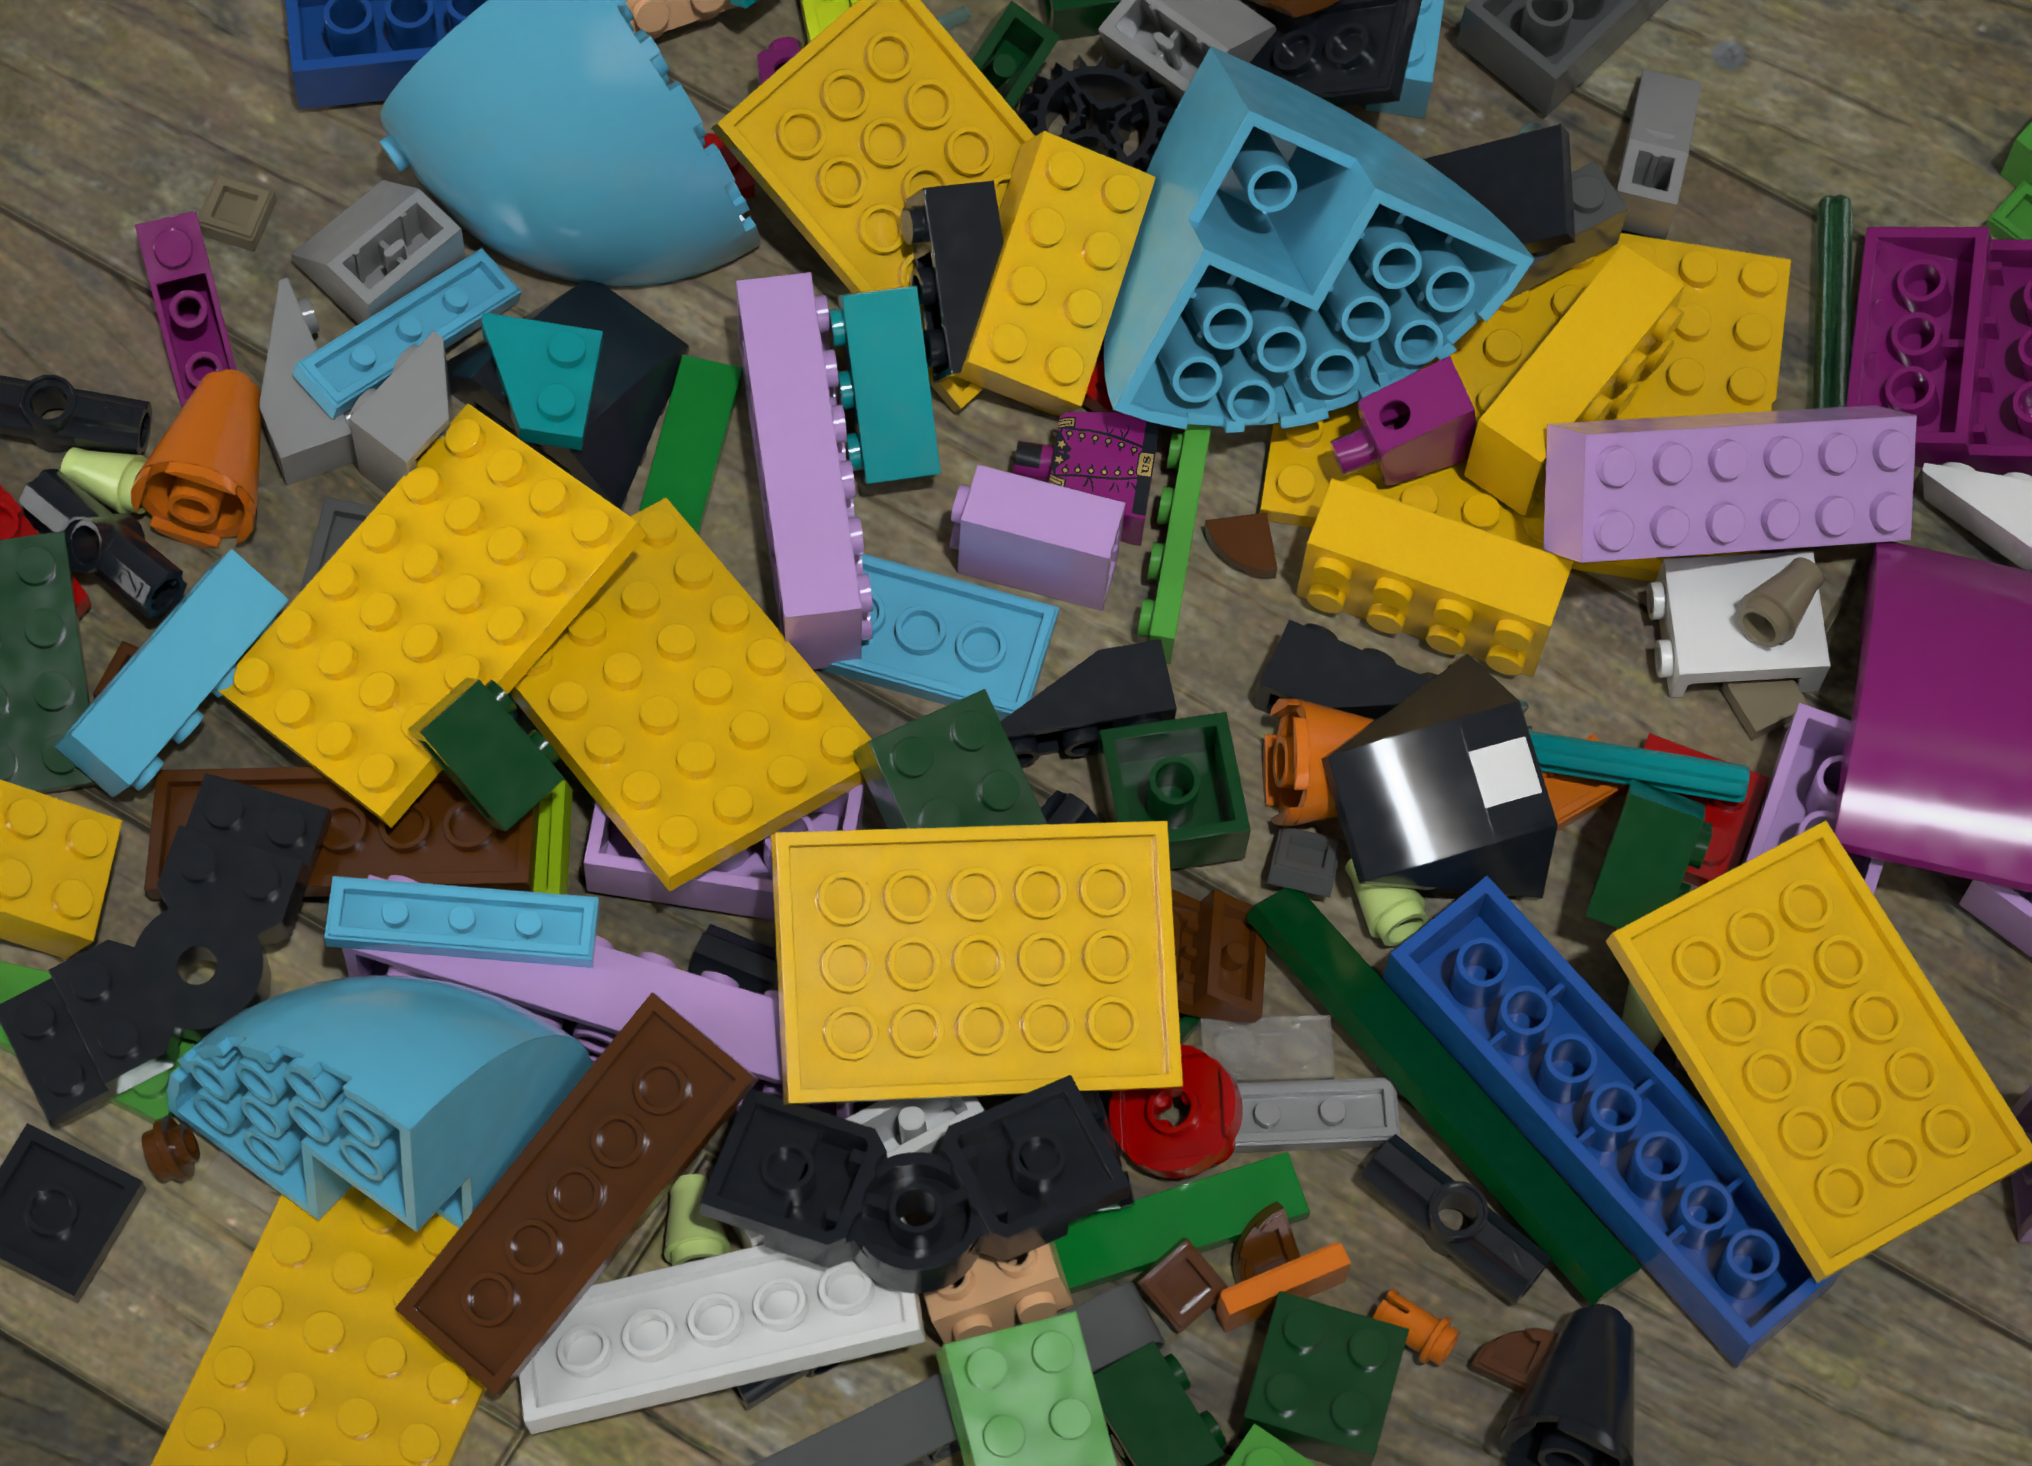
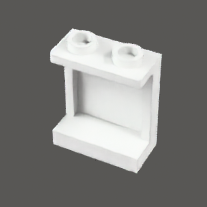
(1701, 631)

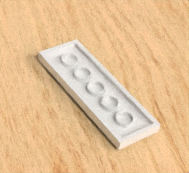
(709, 1331)

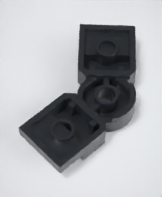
(123, 1008)
(995, 1188)

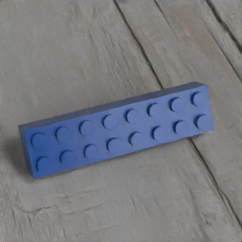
(1605, 1116)

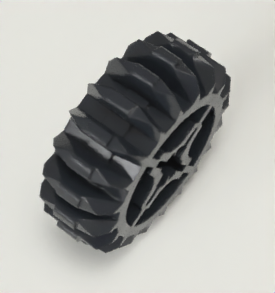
(1101, 109)

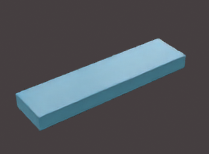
(367, 353)
(462, 921)

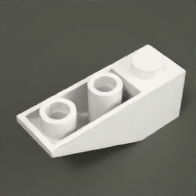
(1986, 505)

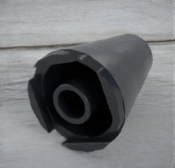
(1579, 1397)

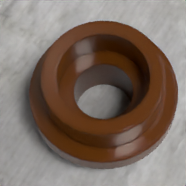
(171, 1149)

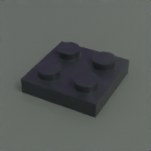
(60, 1211)

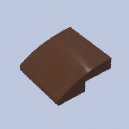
(1218, 958)

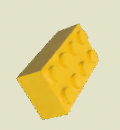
(1058, 273)
(1576, 374)
(1432, 578)
(52, 870)

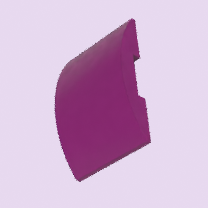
(1949, 341)
(1942, 718)

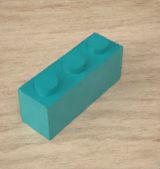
(886, 384)

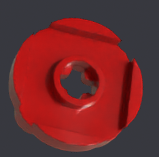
(1204, 1135)

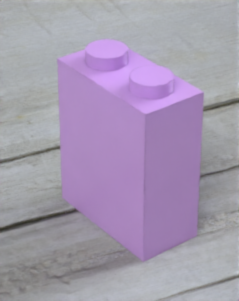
(1037, 536)

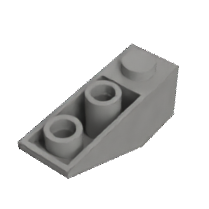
(1657, 151)
(296, 426)

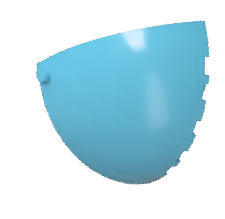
(567, 147)
(1292, 261)
(380, 1088)

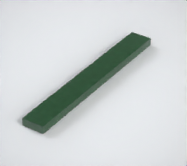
(1444, 1094)

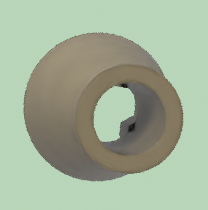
(1778, 605)

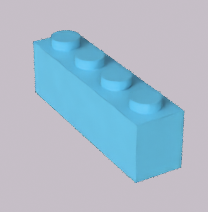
(172, 675)

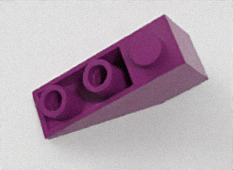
(185, 299)

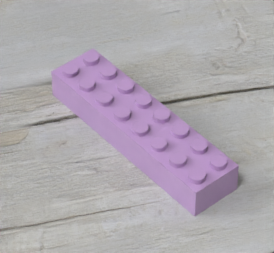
(602, 999)

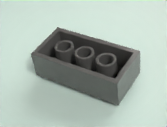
(1548, 44)

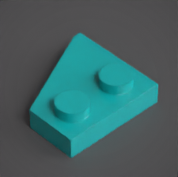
(545, 375)

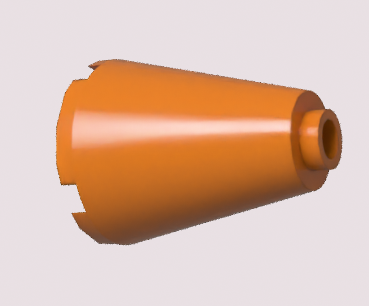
(206, 465)
(1293, 759)

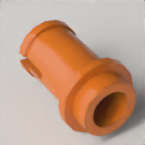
(1426, 1334)

